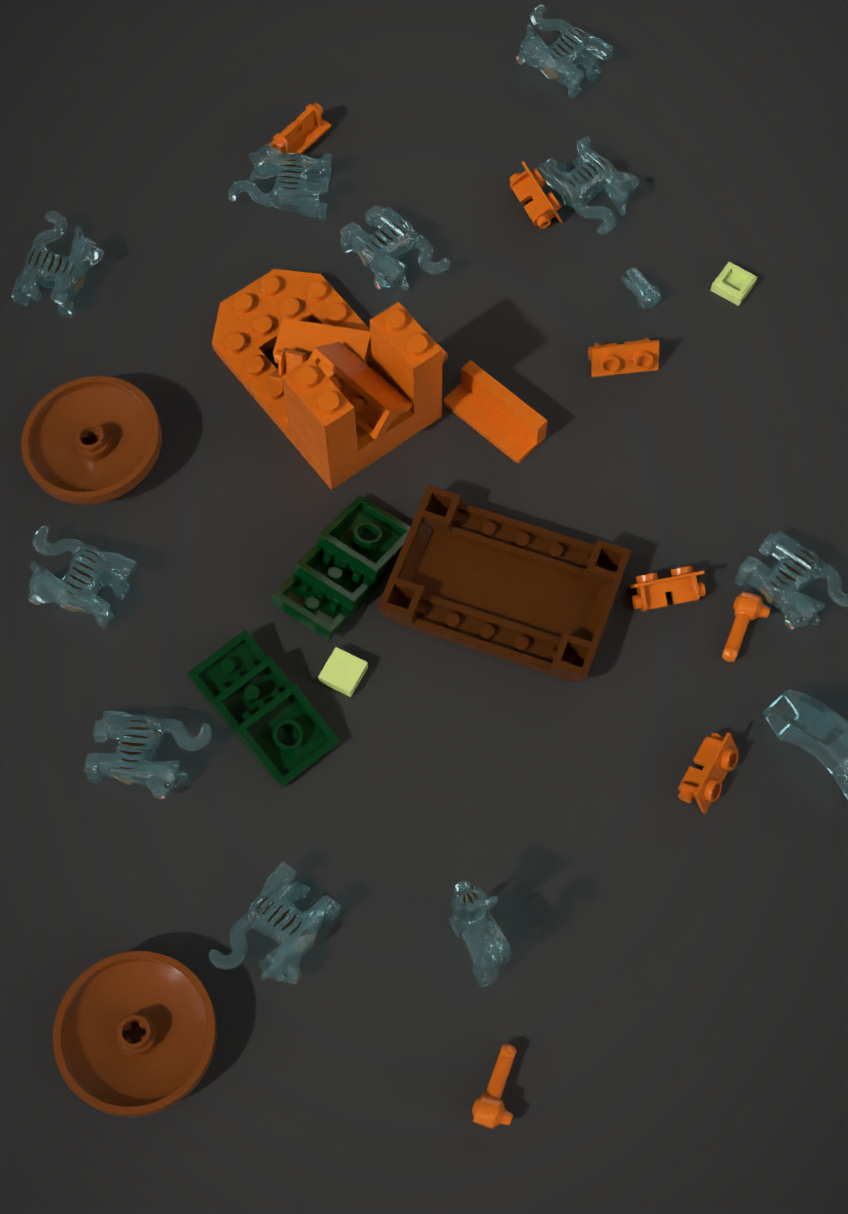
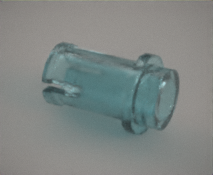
(646, 293)

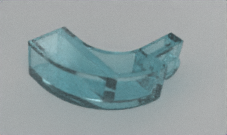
(815, 728)

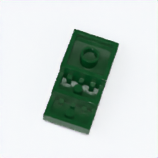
(342, 567)
(263, 708)

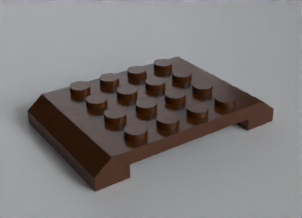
(504, 586)

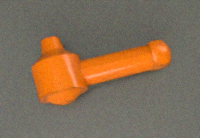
(747, 608)
(489, 1108)

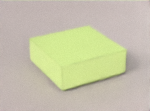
(733, 283)
(343, 672)

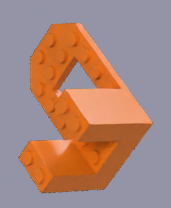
(307, 401)

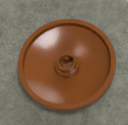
(91, 440)
(134, 1034)

